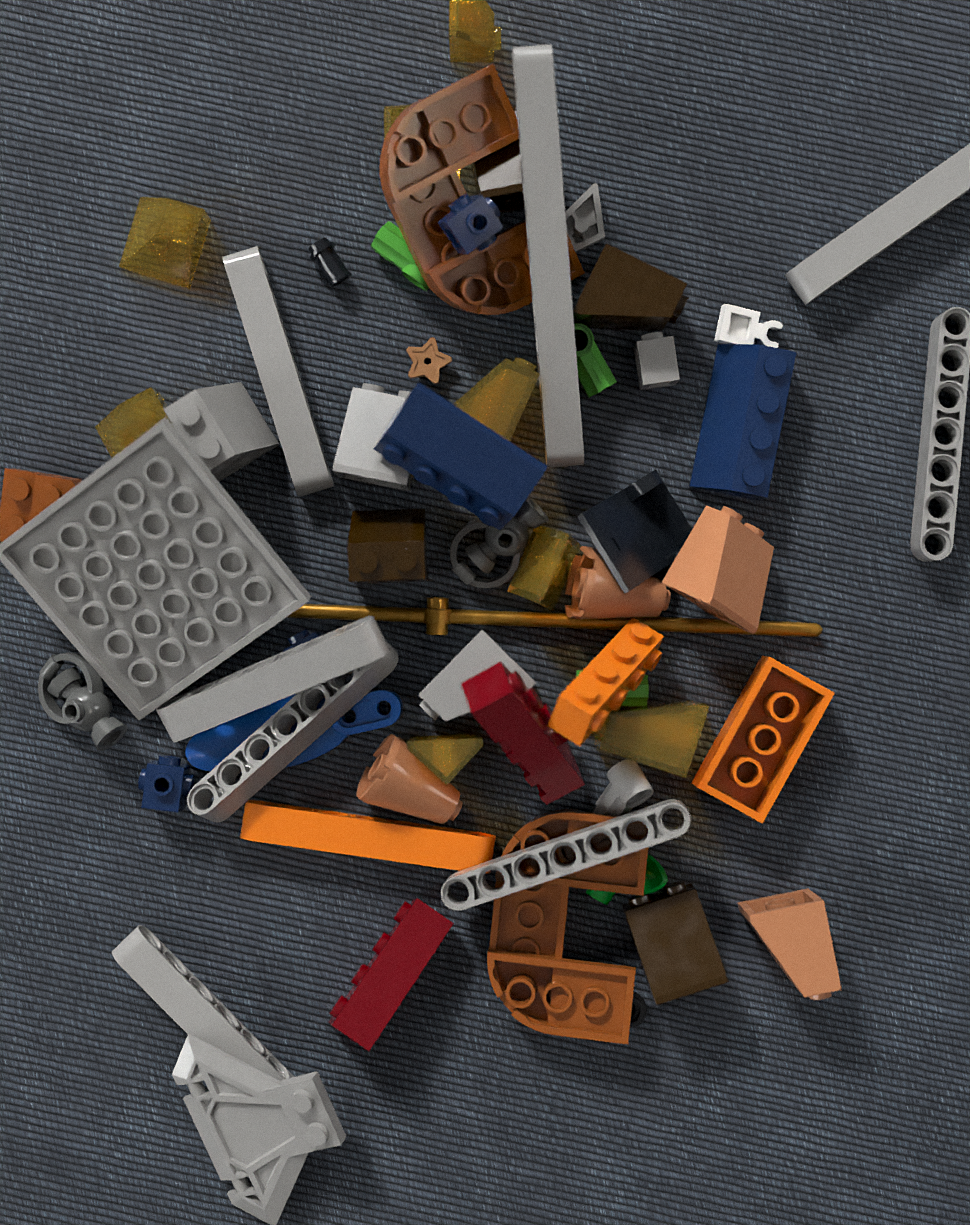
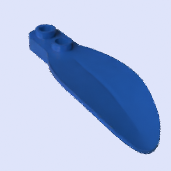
(215, 744)

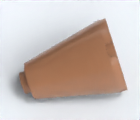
(600, 597)
(406, 785)

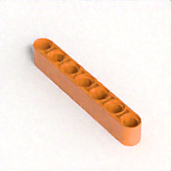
(365, 836)

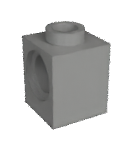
(656, 361)

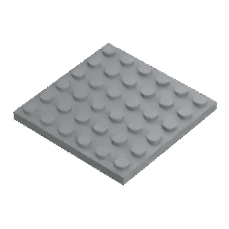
(152, 570)

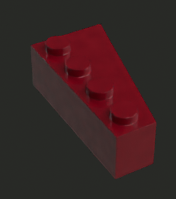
(521, 727)
(390, 973)

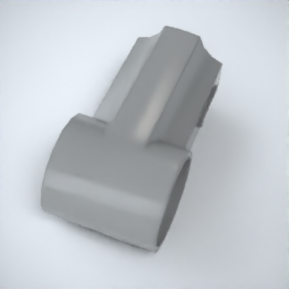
(625, 791)

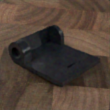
(637, 530)

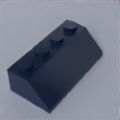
(742, 420)
(459, 457)

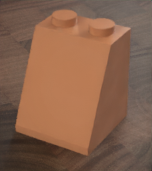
(723, 568)
(798, 938)

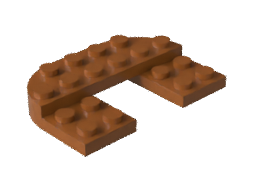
(422, 180)
(529, 934)

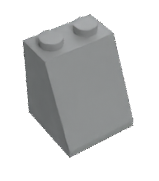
(363, 425)
(222, 427)
(445, 694)

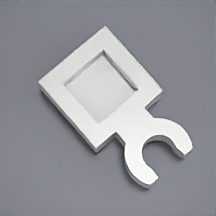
(741, 326)

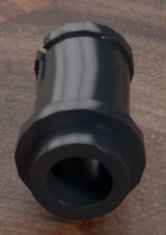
(329, 261)

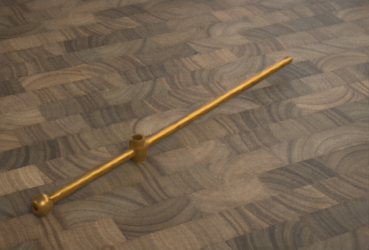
(438, 616)

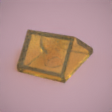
(544, 567)
(445, 753)

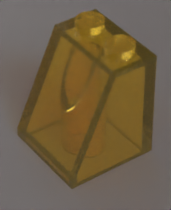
(502, 396)
(655, 734)

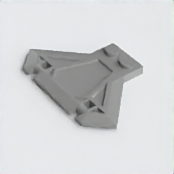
(255, 1124)

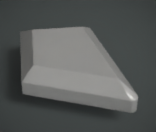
(585, 220)

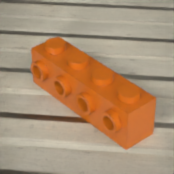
(606, 681)

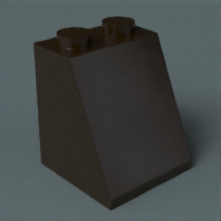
(501, 177)
(629, 295)
(387, 546)
(674, 942)

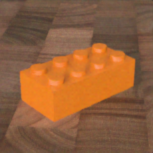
(762, 738)

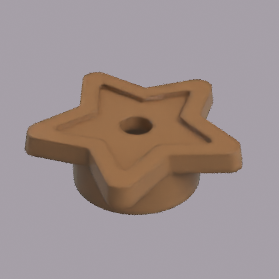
(432, 370)

